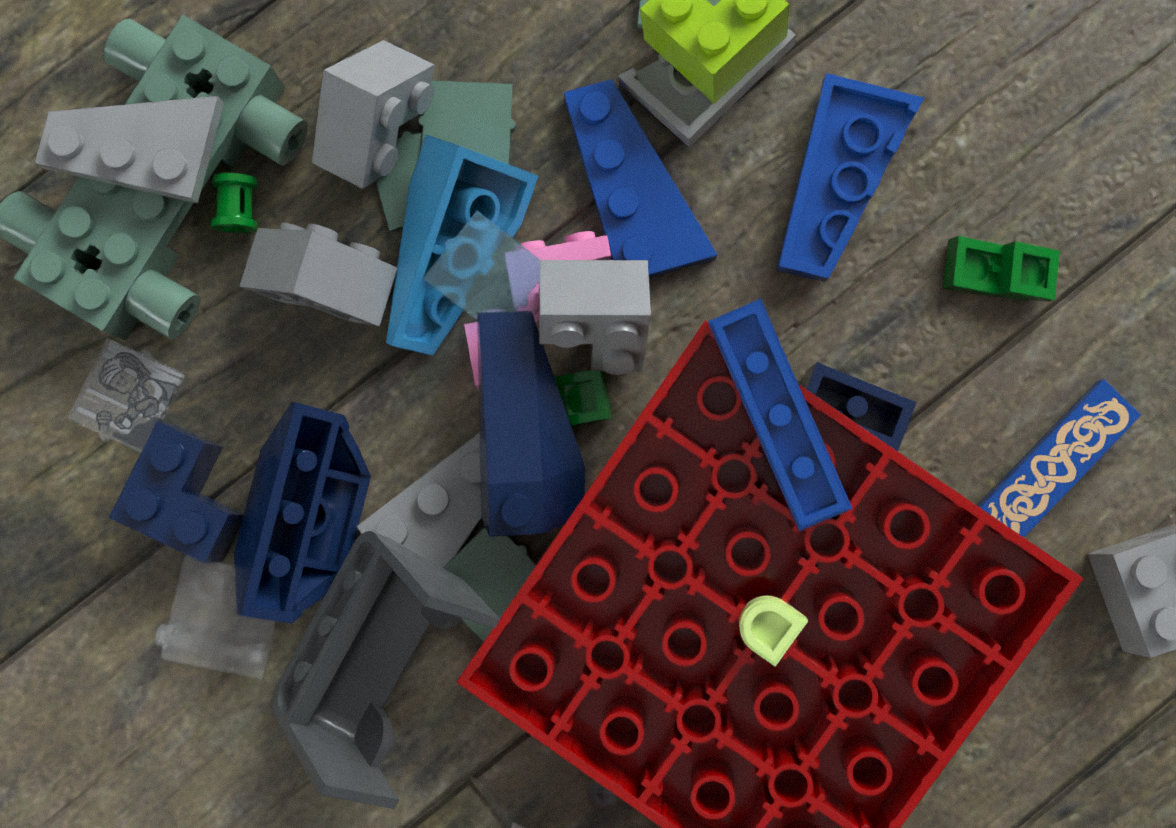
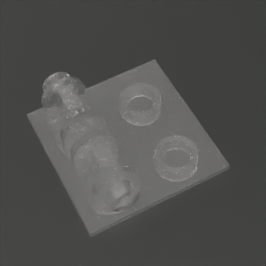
(206, 624)

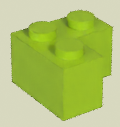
(716, 42)

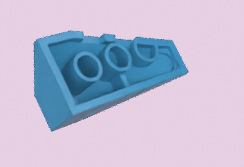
(441, 199)

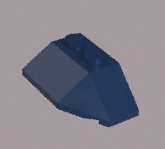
(299, 514)

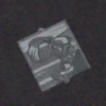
(125, 395)

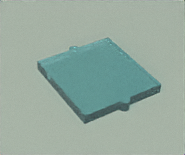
(485, 269)

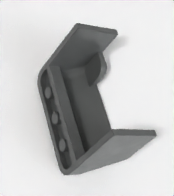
(354, 657)

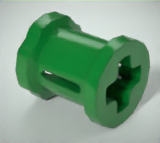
(234, 203)

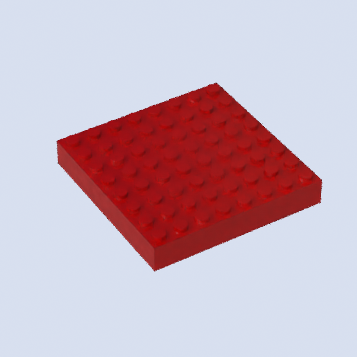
(635, 651)

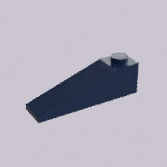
(527, 445)

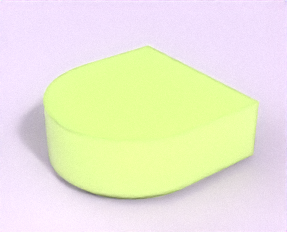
(770, 627)

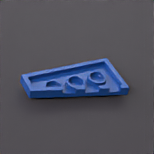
(845, 156)
(631, 186)

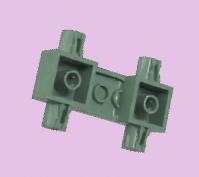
(133, 226)

